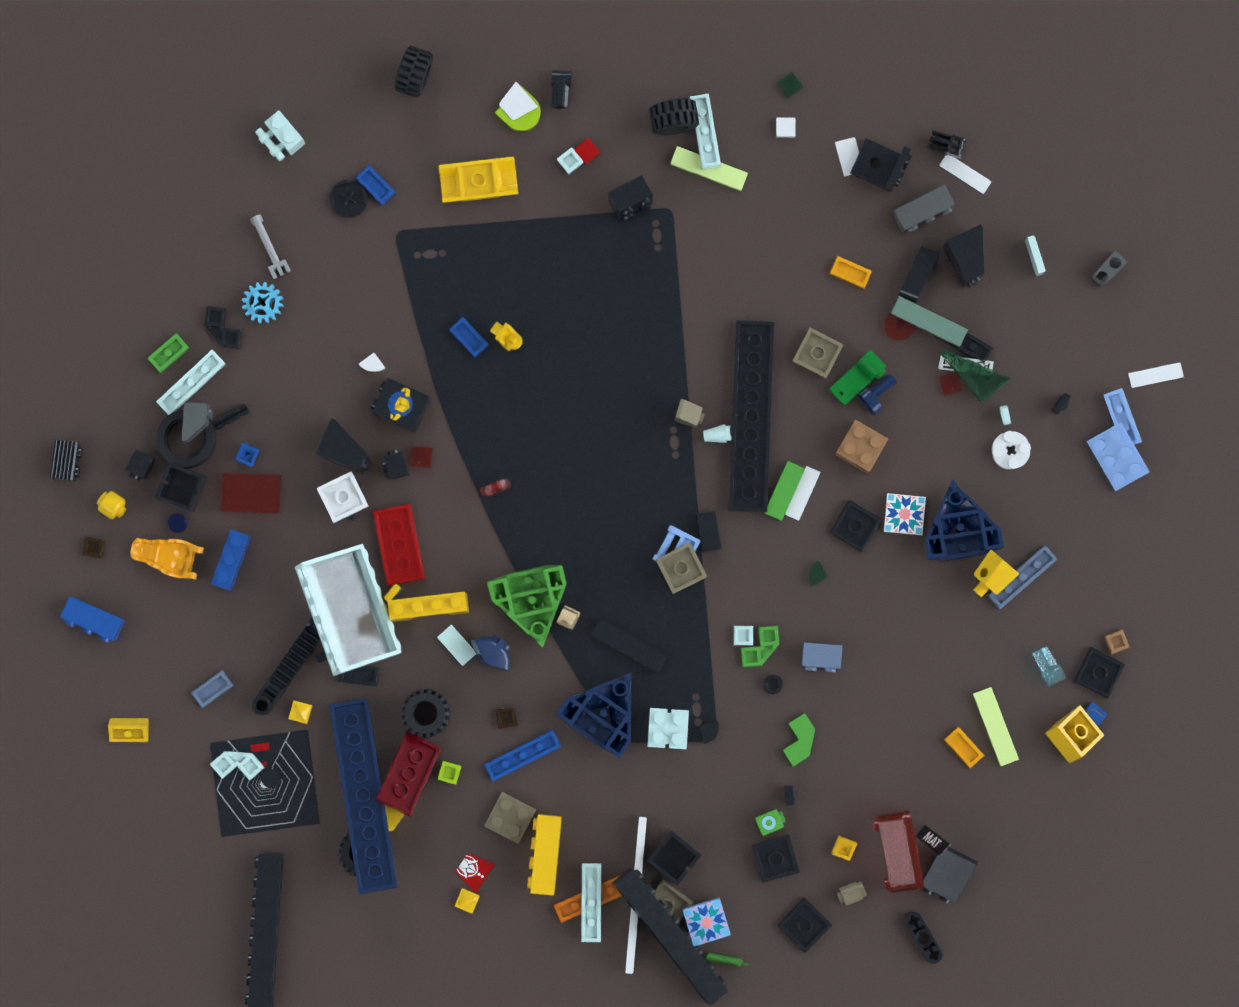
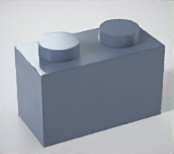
(821, 656)

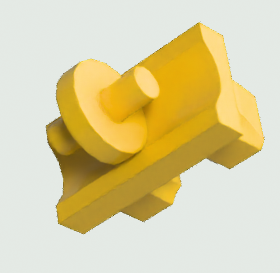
(507, 336)

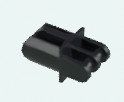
(943, 143)

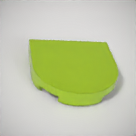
(526, 121)

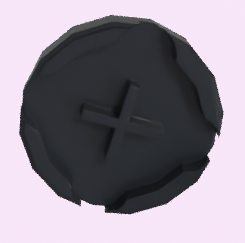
(348, 198)

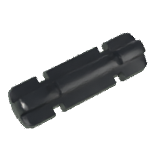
(231, 416)

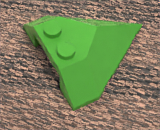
(530, 597)

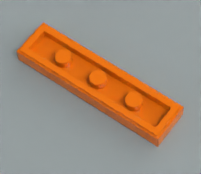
(572, 906)

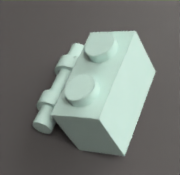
(285, 134)

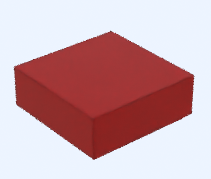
(587, 151)

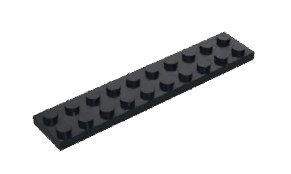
(751, 416)

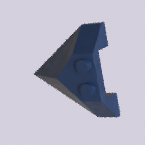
(961, 529)
(602, 714)

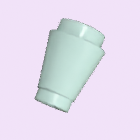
(718, 434)

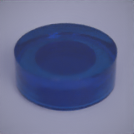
(177, 523)

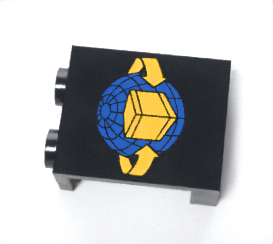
(400, 404)

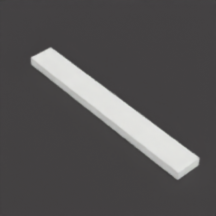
(633, 917)

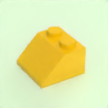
(1074, 734)

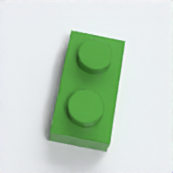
(168, 353)

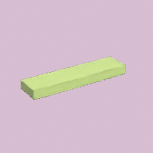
(723, 175)
(995, 726)

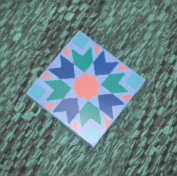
(706, 921)

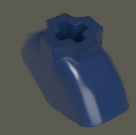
(492, 652)

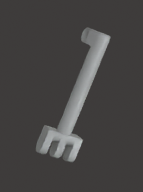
(277, 264)

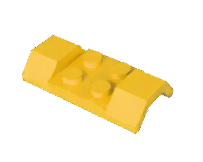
(478, 179)

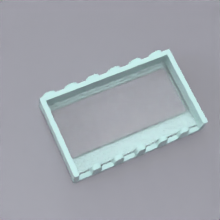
(348, 609)

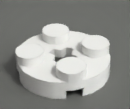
(1010, 439)

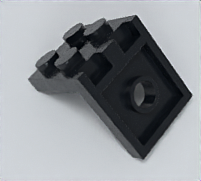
(890, 168)

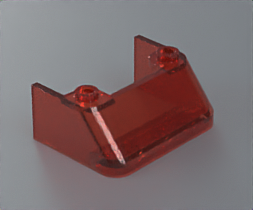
(899, 851)

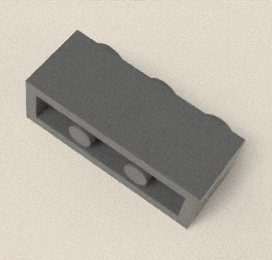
(924, 209)

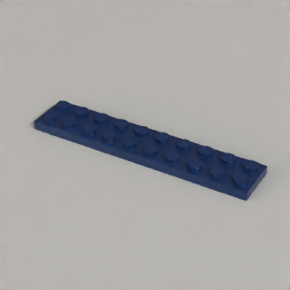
(360, 787)

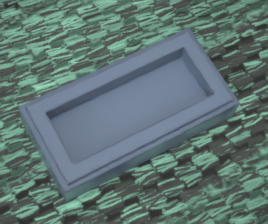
(212, 689)

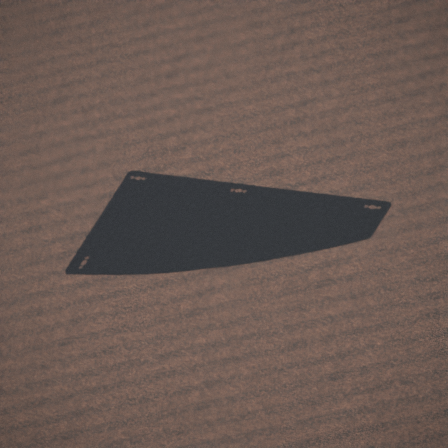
(577, 426)

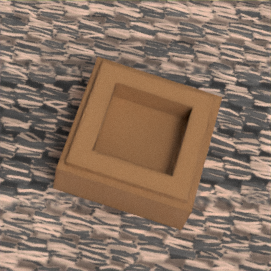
(1116, 642)

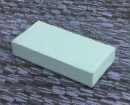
(1035, 255)
(457, 645)

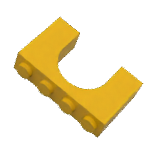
(428, 605)

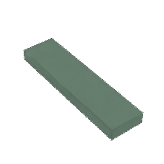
(929, 321)

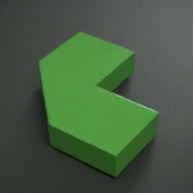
(768, 643)
(805, 733)

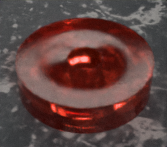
(897, 333)
(495, 487)

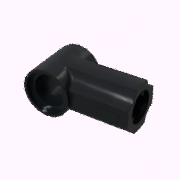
(561, 83)

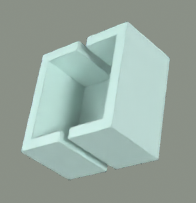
(668, 728)

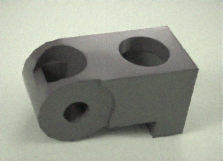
(1109, 268)

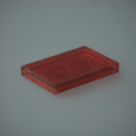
(251, 493)

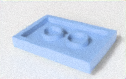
(1118, 456)

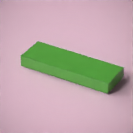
(784, 491)

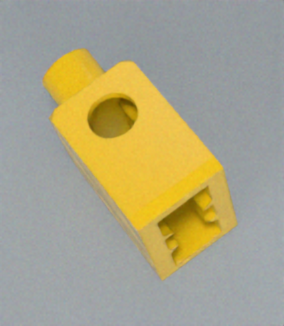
(993, 574)

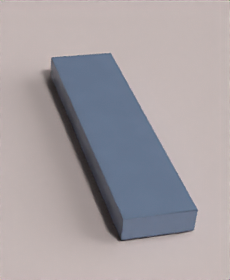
(1027, 573)

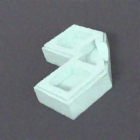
(244, 761)

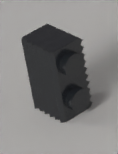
(65, 460)

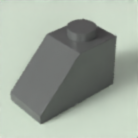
(195, 419)

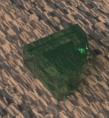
(817, 574)

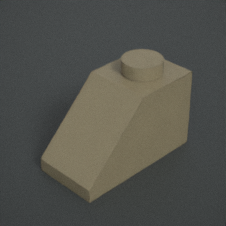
(689, 414)

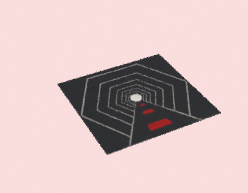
(249, 805)

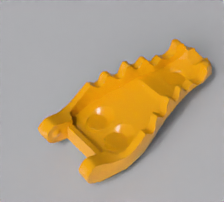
(169, 556)

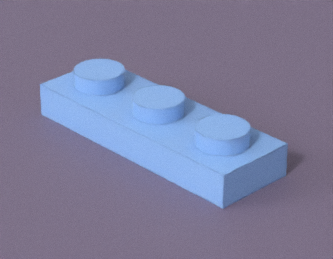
(1121, 413)

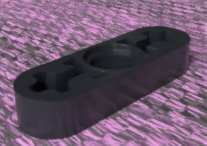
(935, 947)

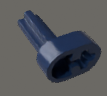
(869, 397)

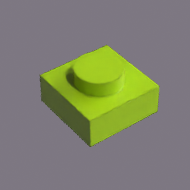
(449, 772)

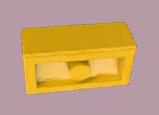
(128, 729)

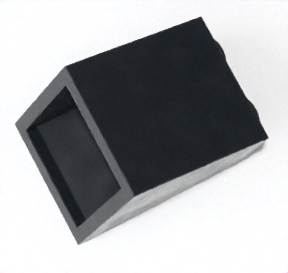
(967, 255)
(342, 449)
(948, 874)

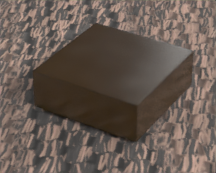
(93, 547)
(506, 717)

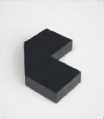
(215, 324)

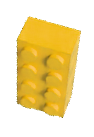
(545, 854)

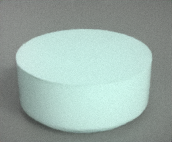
(1005, 415)

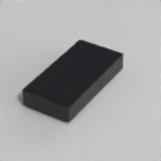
(708, 531)
(364, 676)

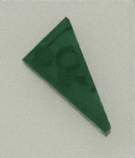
(979, 380)

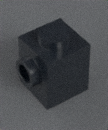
(395, 464)
(140, 465)

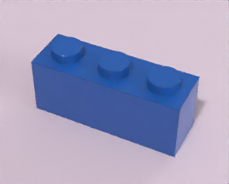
(231, 560)
(92, 619)

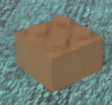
(861, 446)

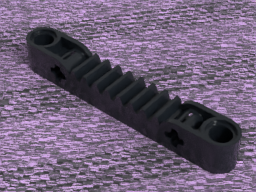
(288, 668)

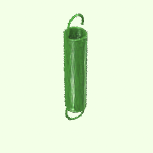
(724, 959)

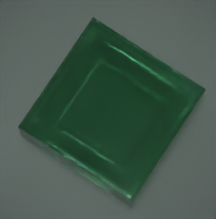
(790, 85)

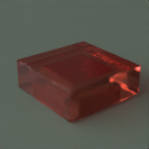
(951, 384)
(422, 457)

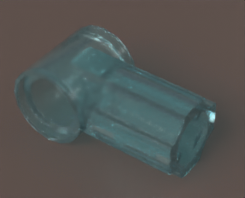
(1050, 670)

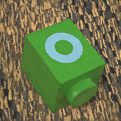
(770, 821)

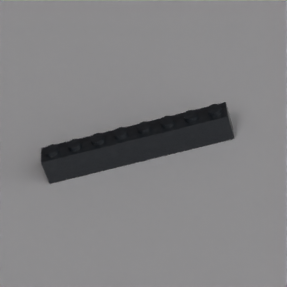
(265, 930)
(670, 936)

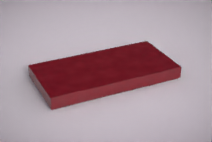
(408, 774)

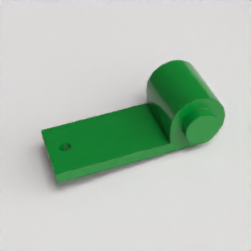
(858, 377)

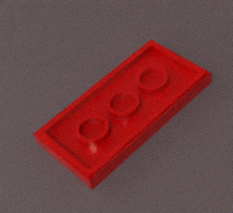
(399, 545)

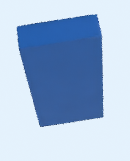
(375, 185)
(468, 337)

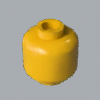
(111, 505)

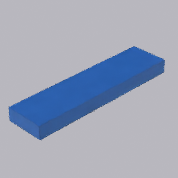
(522, 755)

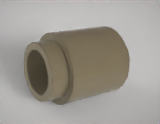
(851, 893)

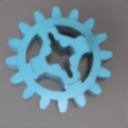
(268, 298)

